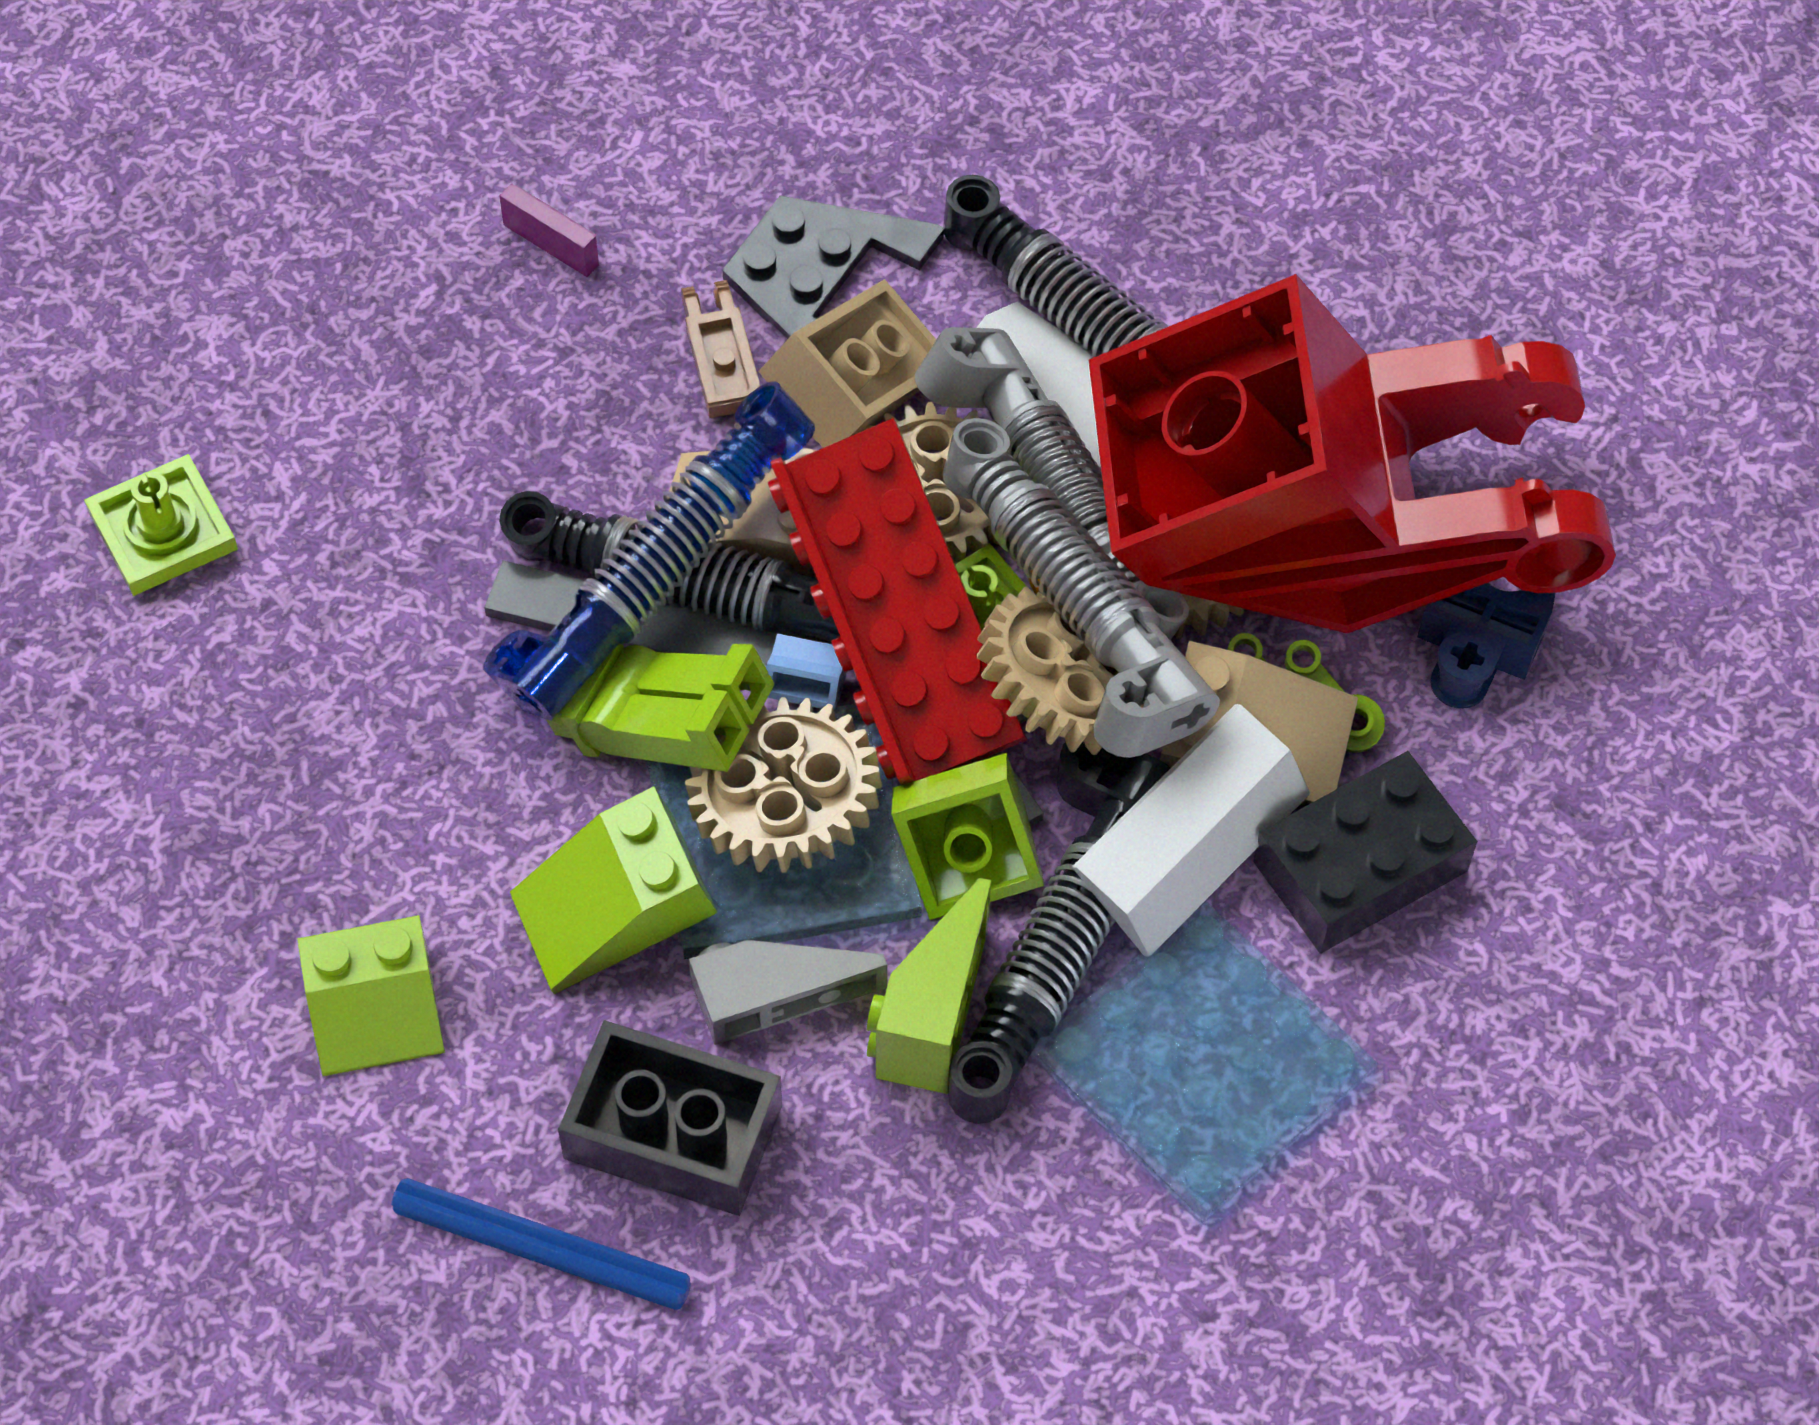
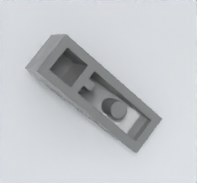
(770, 983)

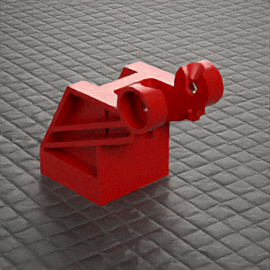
(1274, 471)

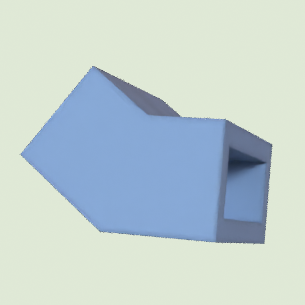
(804, 671)

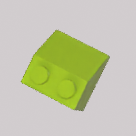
(966, 829)
(370, 995)

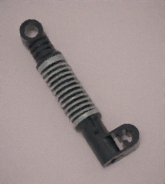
(1032, 260)
(766, 594)
(1027, 997)

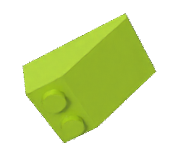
(611, 891)
(929, 997)

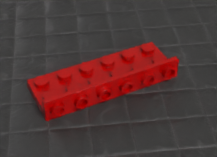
(894, 603)

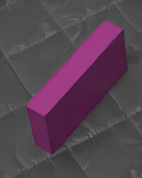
(549, 229)

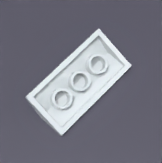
(1056, 364)
(1192, 828)

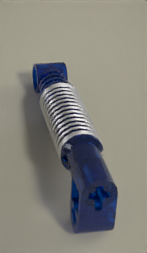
(549, 670)

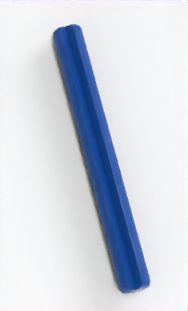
(541, 1243)

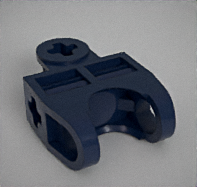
(1483, 634)

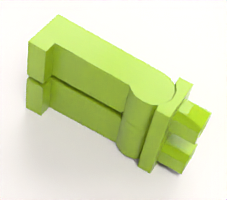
(667, 706)

